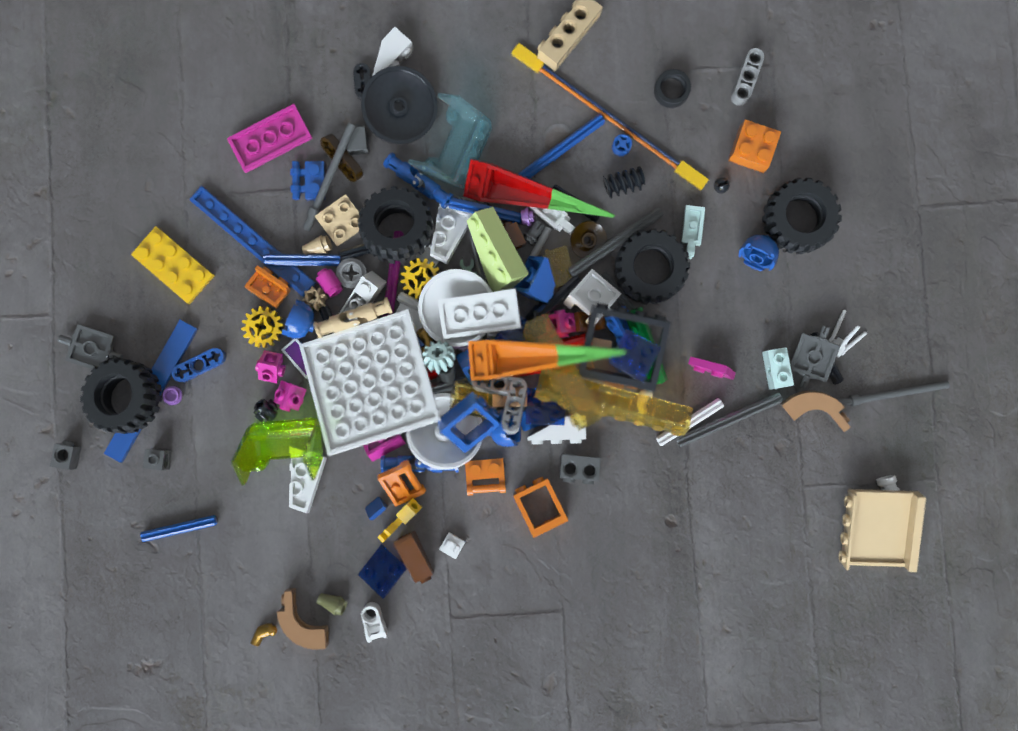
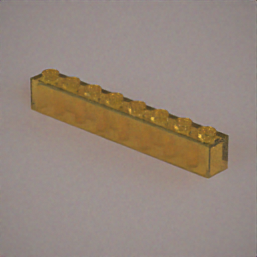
(627, 406)

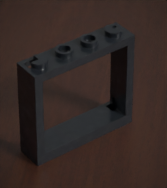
(618, 378)

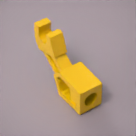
(404, 516)

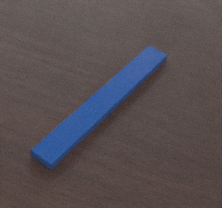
(249, 239)
(167, 360)

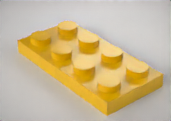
(172, 265)

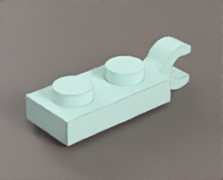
(692, 228)

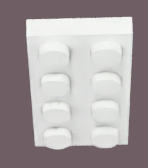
(479, 313)

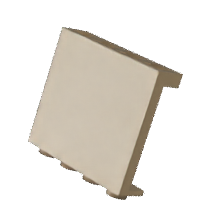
(882, 528)

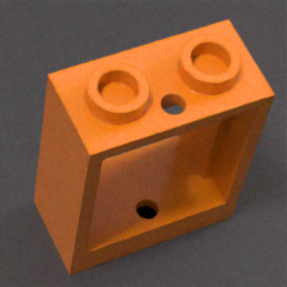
(549, 524)

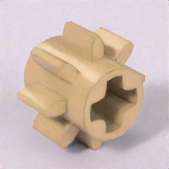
(318, 294)

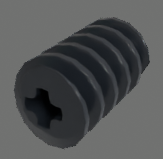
(627, 180)

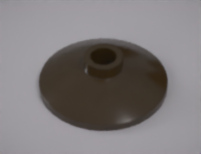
(592, 230)

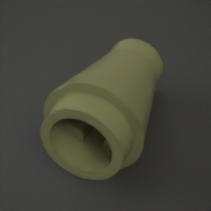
(334, 604)

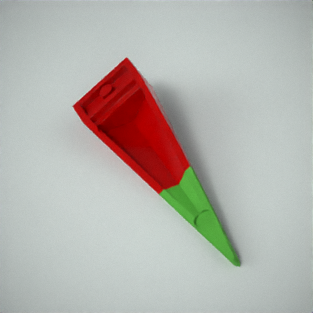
(498, 185)

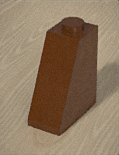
(414, 557)

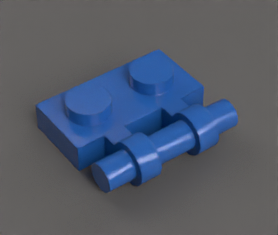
(314, 176)

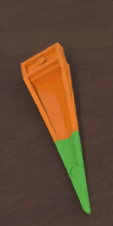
(504, 358)

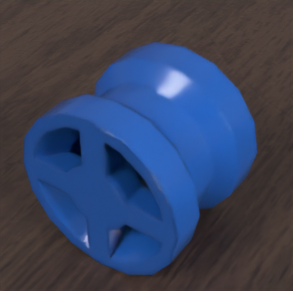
(624, 142)

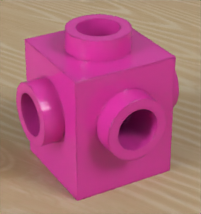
(563, 322)
(270, 366)
(289, 396)

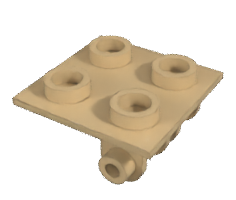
(339, 220)

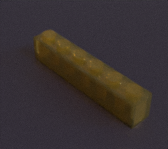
(565, 378)

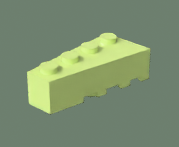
(496, 251)

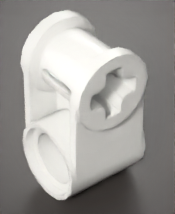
(373, 626)

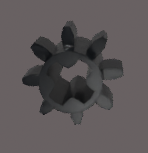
(265, 410)

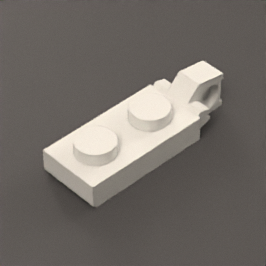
(555, 218)

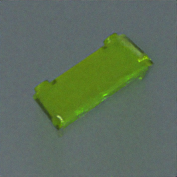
(279, 441)

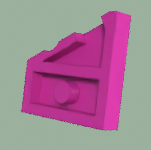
(714, 368)

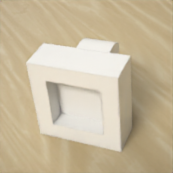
(452, 545)

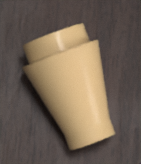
(318, 246)

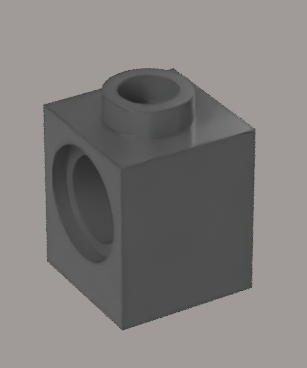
(358, 141)
(58, 459)
(157, 459)

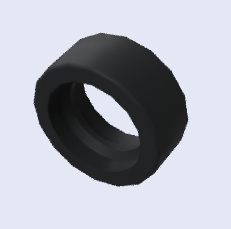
(673, 74)

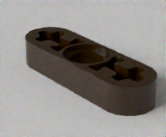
(348, 165)

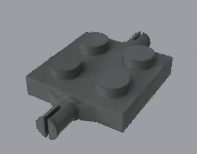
(89, 347)
(814, 357)

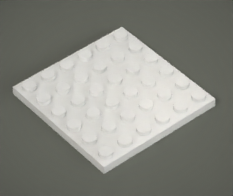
(369, 382)

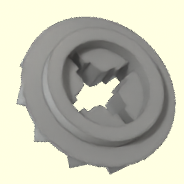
(345, 267)

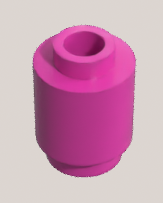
(329, 282)

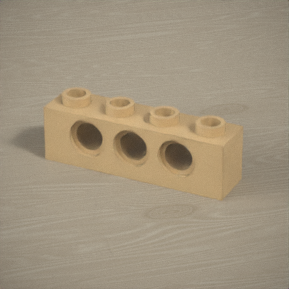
(554, 56)

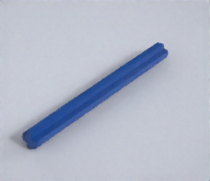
(563, 146)

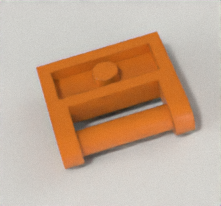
(485, 470)
(396, 487)

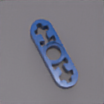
(188, 375)

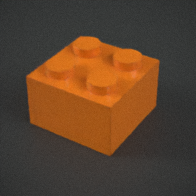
(754, 146)

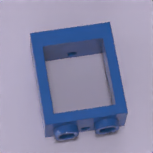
(460, 411)

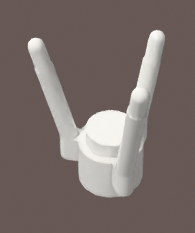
(843, 343)

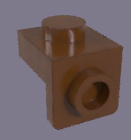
(581, 325)

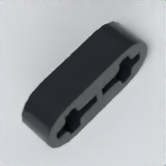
(358, 82)

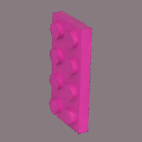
(269, 138)

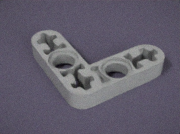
(509, 391)

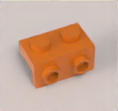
(268, 287)

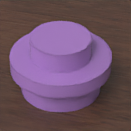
(527, 216)
(172, 395)

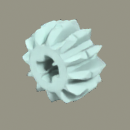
(438, 356)

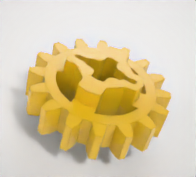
(413, 276)
(260, 334)

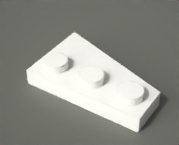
(449, 231)
(302, 488)

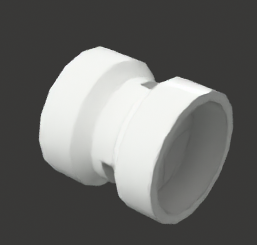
(888, 483)

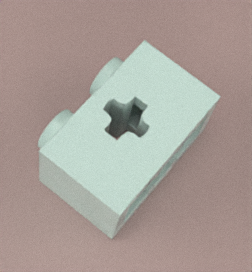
(778, 368)

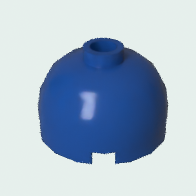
(760, 252)
(299, 321)
(501, 437)

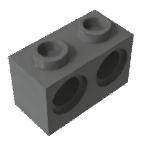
(580, 463)

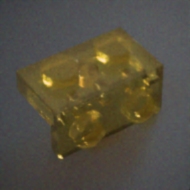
(559, 264)

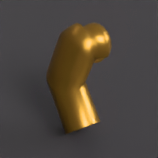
(425, 337)
(263, 631)

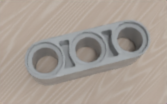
(752, 69)

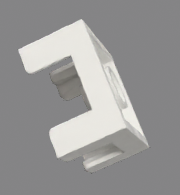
(590, 291)

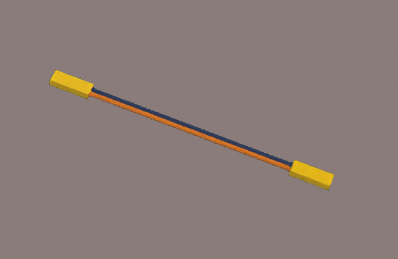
(683, 169)

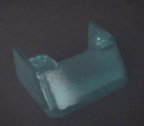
(464, 142)

